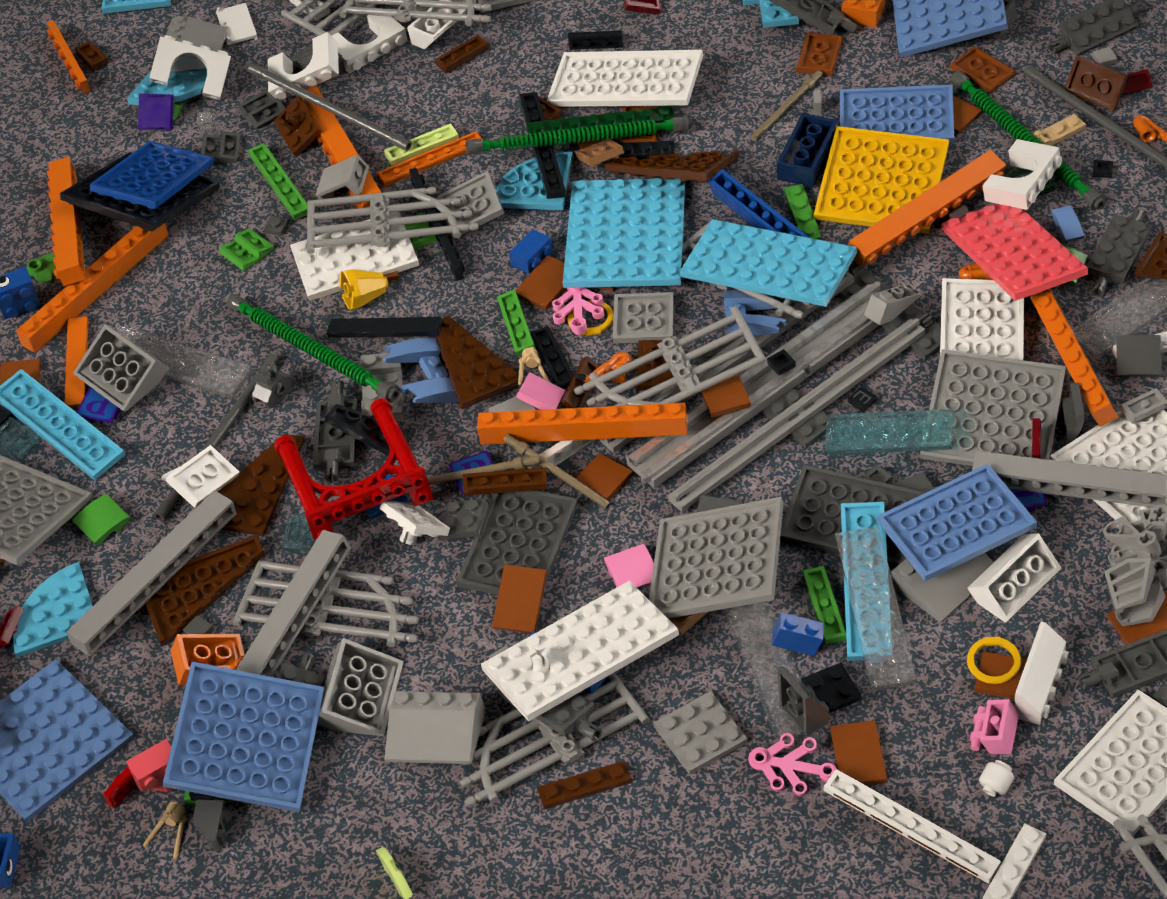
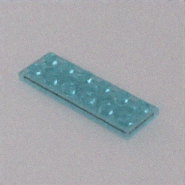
(889, 432)

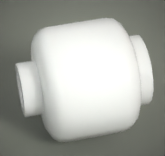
(996, 778)

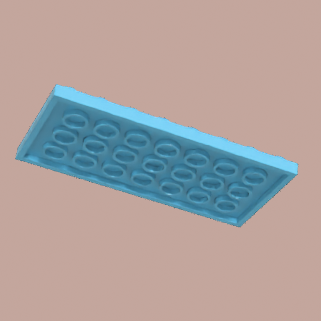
(769, 262)

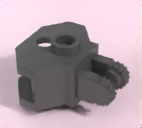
(270, 385)

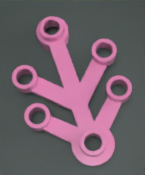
(578, 323)
(788, 763)

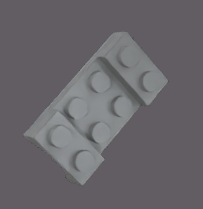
(384, 371)

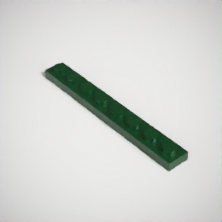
(657, 114)

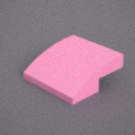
(632, 566)

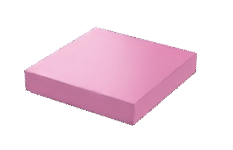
(540, 393)

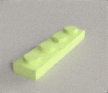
(422, 144)

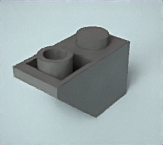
(210, 821)

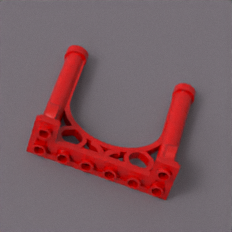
(363, 493)

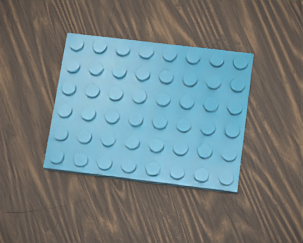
(625, 233)

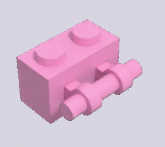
(995, 727)

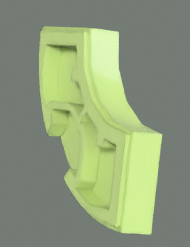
(395, 875)

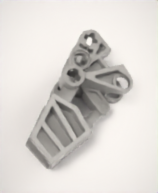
(1137, 569)

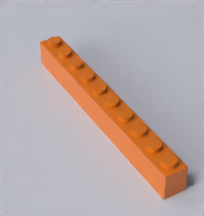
(337, 144)
(925, 208)
(66, 224)
(80, 295)
(1074, 357)
(583, 423)

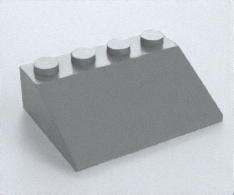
(199, 33)
(119, 368)
(943, 592)
(359, 690)
(434, 727)

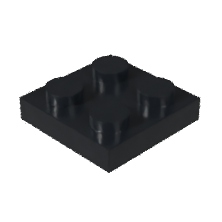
(833, 687)

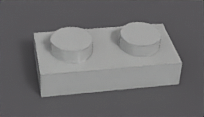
(1144, 405)

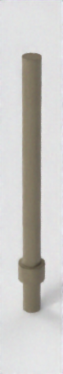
(807, 84)
(523, 449)
(517, 464)

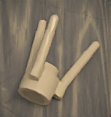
(530, 359)
(173, 815)

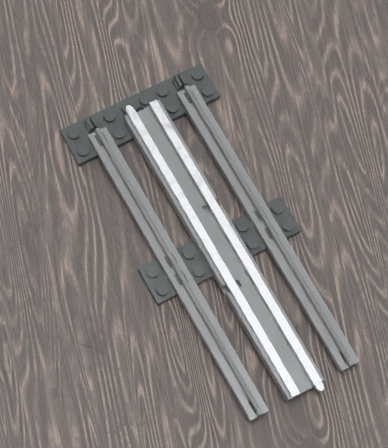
(775, 395)

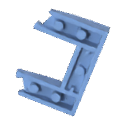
(757, 323)
(426, 353)

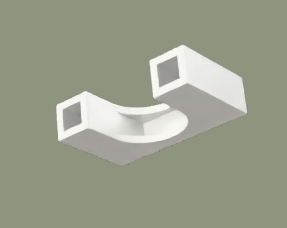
(390, 35)
(170, 51)
(321, 67)
(1023, 191)

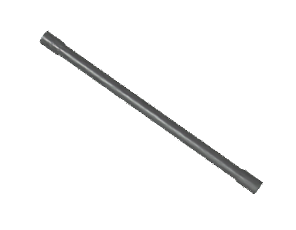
(1040, 78)
(396, 140)
(168, 504)

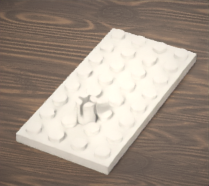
(625, 78)
(579, 650)

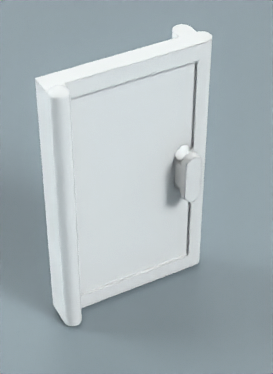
(237, 22)

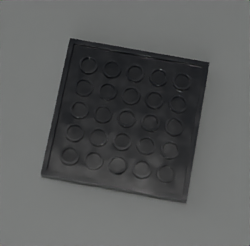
(137, 214)

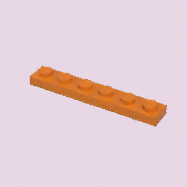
(69, 60)

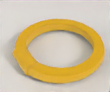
(599, 329)
(993, 641)

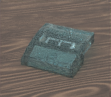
(16, 439)
(298, 535)

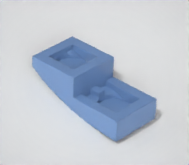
(1068, 223)

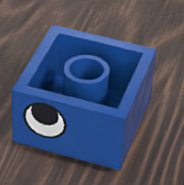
(17, 293)
(8, 858)

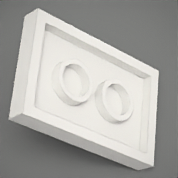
(202, 476)
(414, 521)

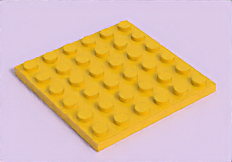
(877, 174)

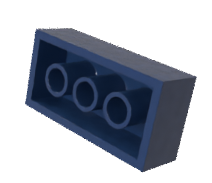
(806, 150)

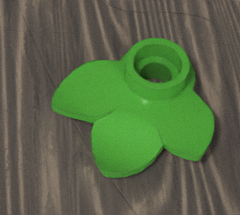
(42, 268)

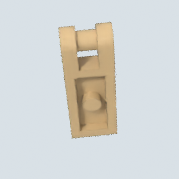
(1060, 130)

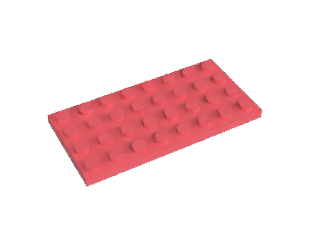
(1014, 250)

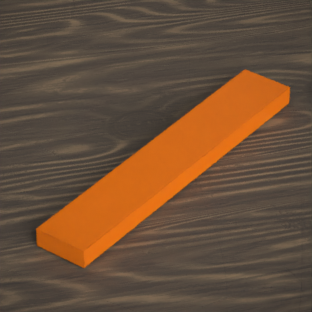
(426, 160)
(76, 349)

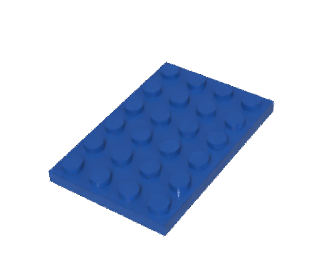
(151, 174)

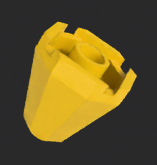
(361, 287)

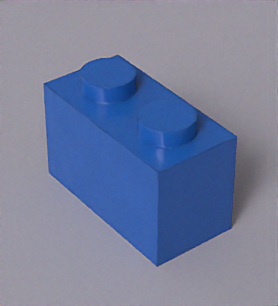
(530, 251)
(797, 634)

